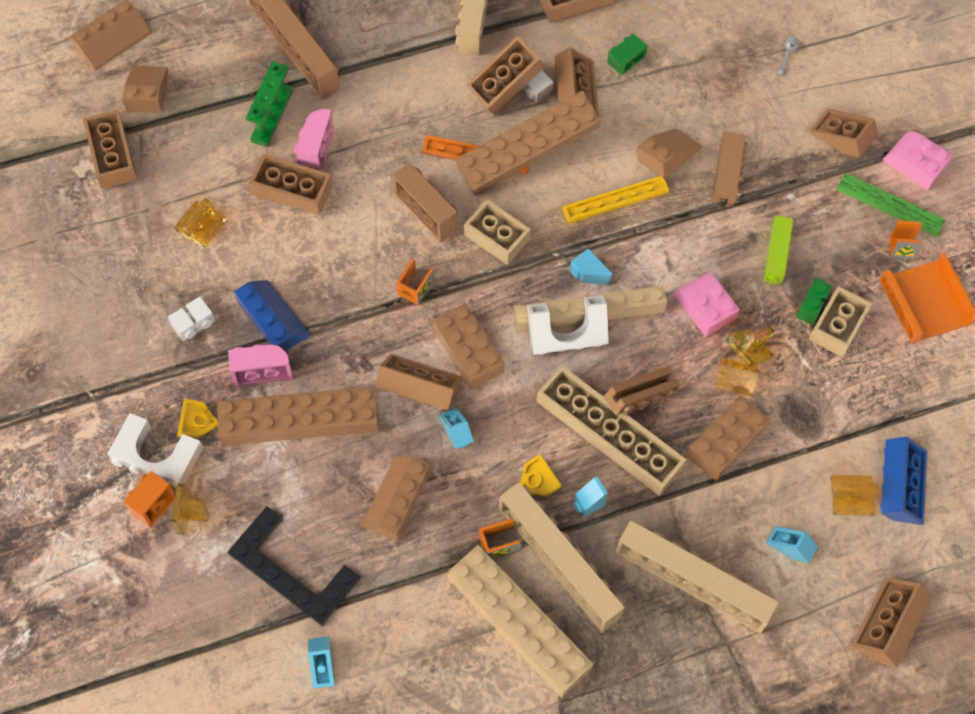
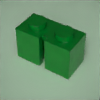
(629, 50)
(814, 301)

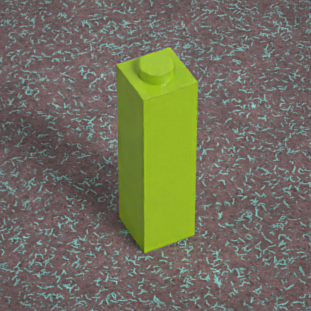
(778, 250)

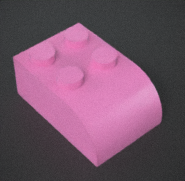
(315, 139)
(918, 159)
(707, 304)
(259, 365)

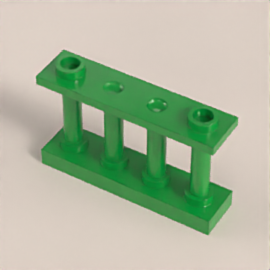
(269, 104)

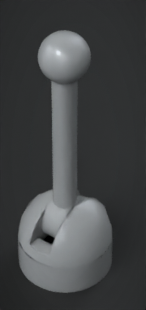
(791, 45)

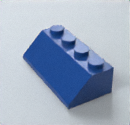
(271, 314)
(904, 481)

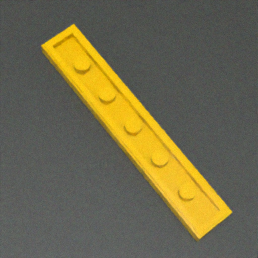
(615, 199)

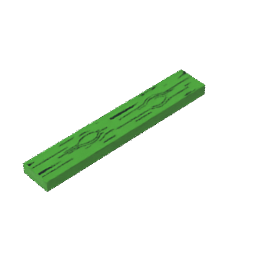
(890, 204)

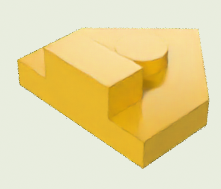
(196, 419)
(539, 477)

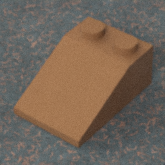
(145, 89)
(845, 131)
(666, 151)

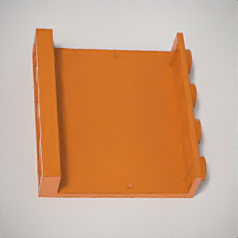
(928, 299)

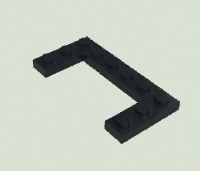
(316, 607)

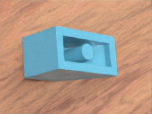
(590, 269)
(456, 428)
(590, 497)
(793, 543)
(321, 662)

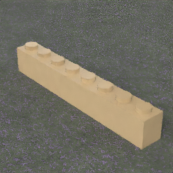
(619, 305)

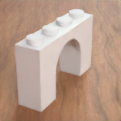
(591, 333)
(174, 469)

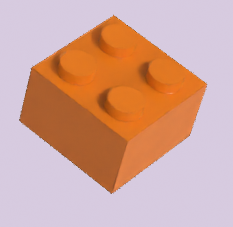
(150, 499)

